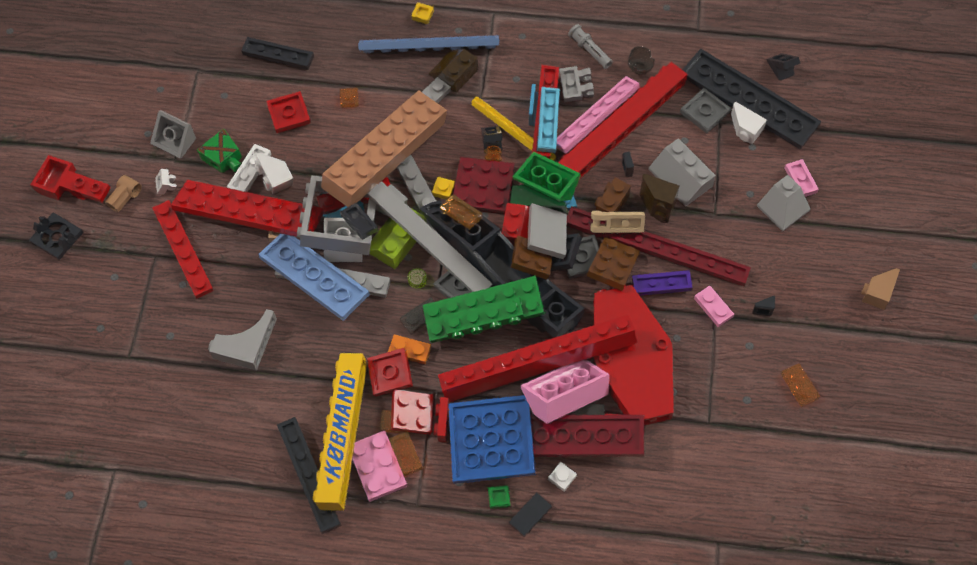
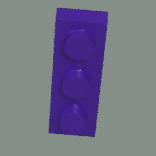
(662, 282)

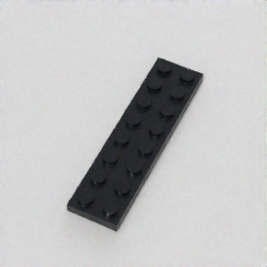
(733, 86)

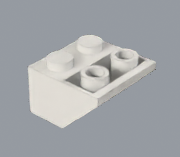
(275, 173)

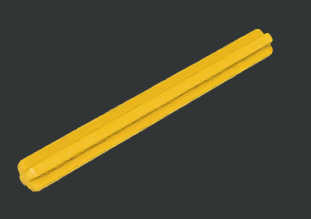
(505, 124)

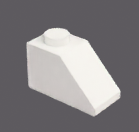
(747, 123)

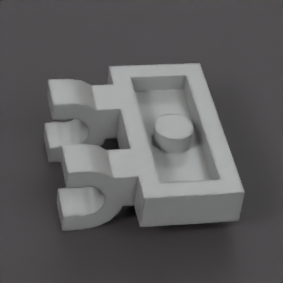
(571, 86)

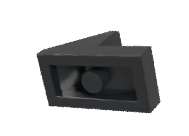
(783, 65)
(491, 136)

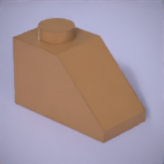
(880, 289)

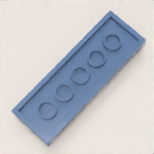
(314, 275)

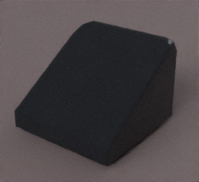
(764, 307)

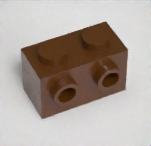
(614, 197)

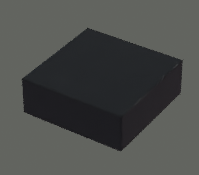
(627, 164)

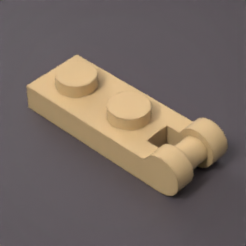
(617, 222)

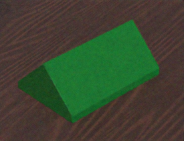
(548, 177)

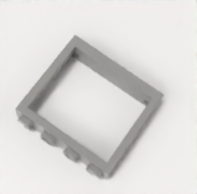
(330, 241)

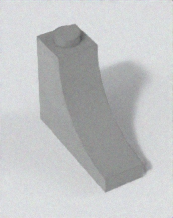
(246, 347)

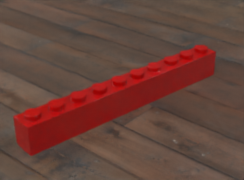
(625, 119)
(538, 358)

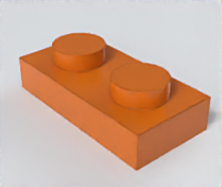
(416, 350)

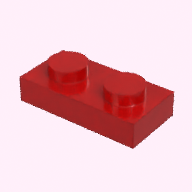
(442, 411)

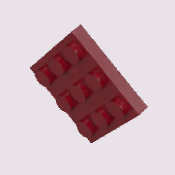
(484, 184)

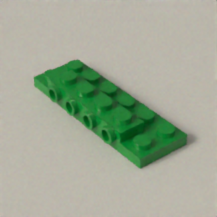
(483, 310)

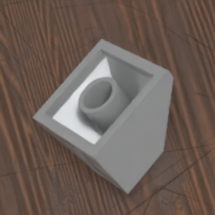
(784, 203)

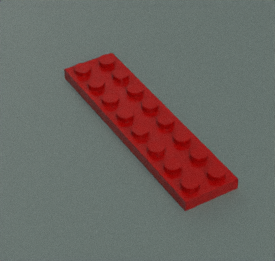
(243, 208)

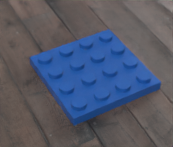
(491, 439)

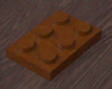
(613, 263)

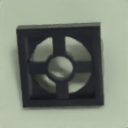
(64, 243)

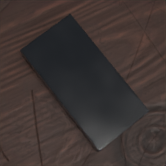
(359, 221)
(530, 514)

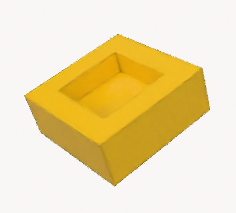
(422, 13)
(443, 188)

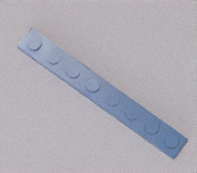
(421, 44)

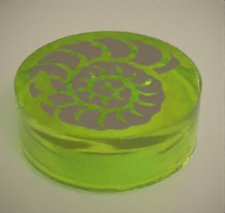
(417, 278)

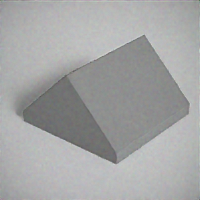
(172, 134)

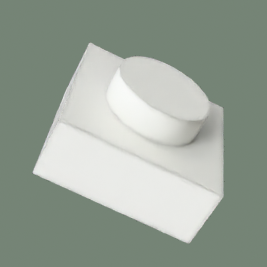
(562, 476)

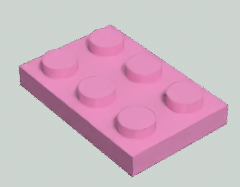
(377, 466)

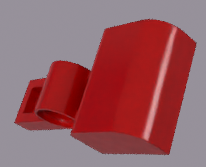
(60, 176)

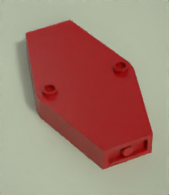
(639, 372)

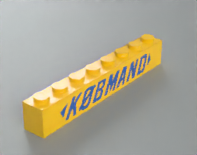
(341, 432)

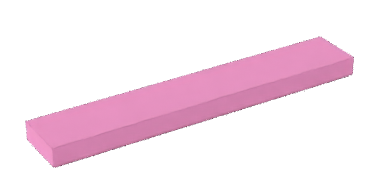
(596, 114)

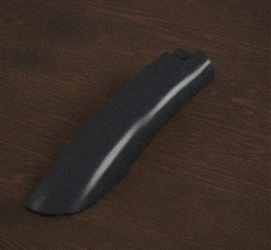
(492, 256)

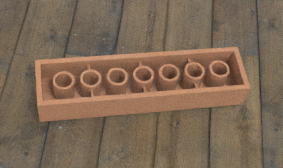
(383, 149)

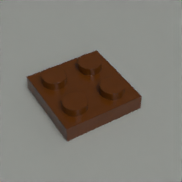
(529, 260)

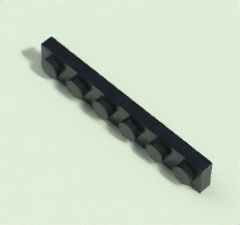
(306, 471)

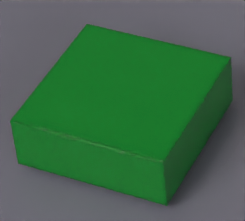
(499, 497)

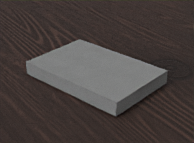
(547, 231)

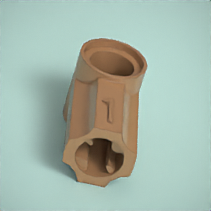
(125, 189)

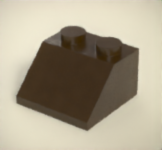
(456, 68)
(658, 197)

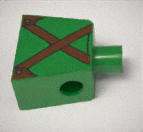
(221, 152)

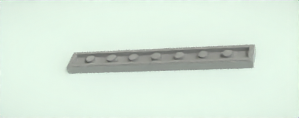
(428, 238)

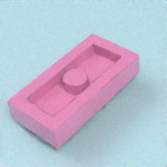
(800, 174)
(713, 306)

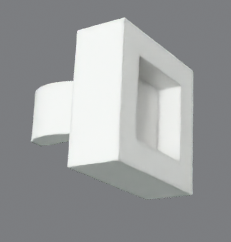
(163, 182)

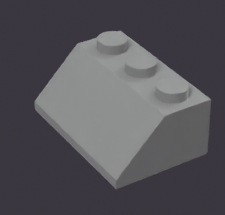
(684, 168)

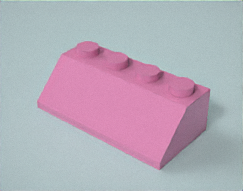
(566, 390)

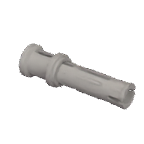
(583, 42)

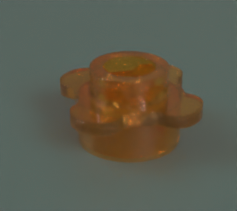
(493, 153)

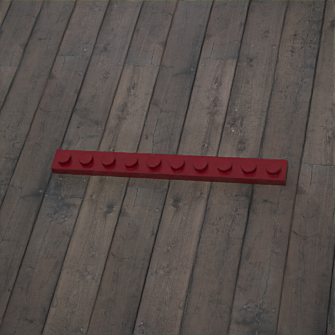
(666, 249)

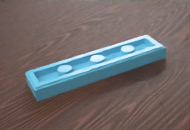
(548, 120)

